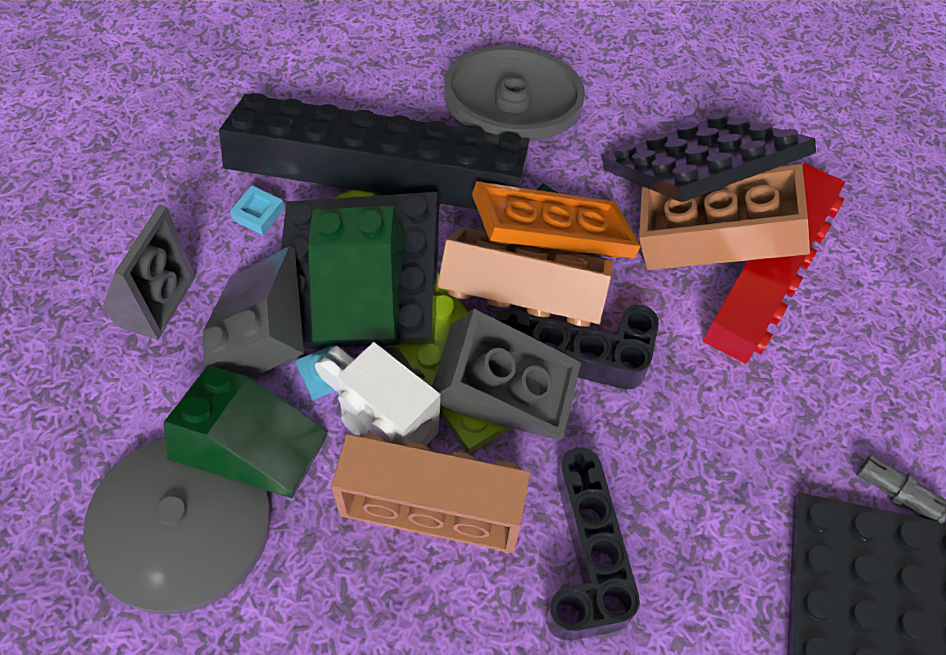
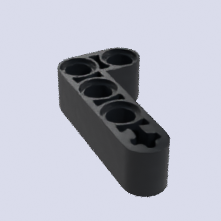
(607, 347)
(586, 539)

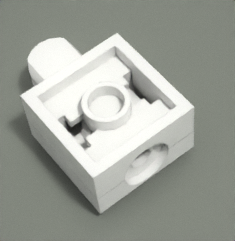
(381, 396)

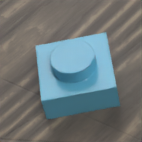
(257, 210)
(314, 384)

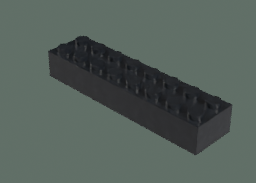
(367, 150)

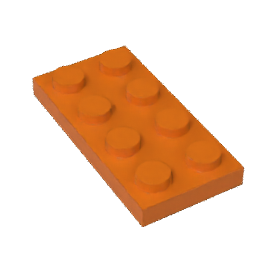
(554, 221)

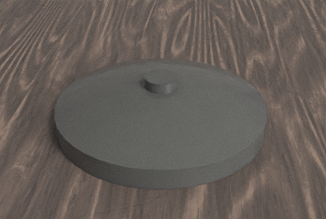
(514, 92)
(172, 533)

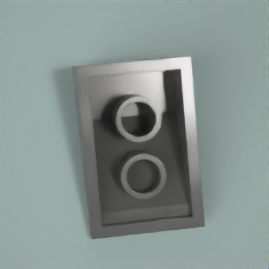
(150, 279)
(256, 318)
(505, 377)

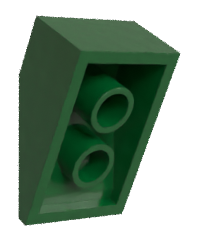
(355, 274)
(242, 433)

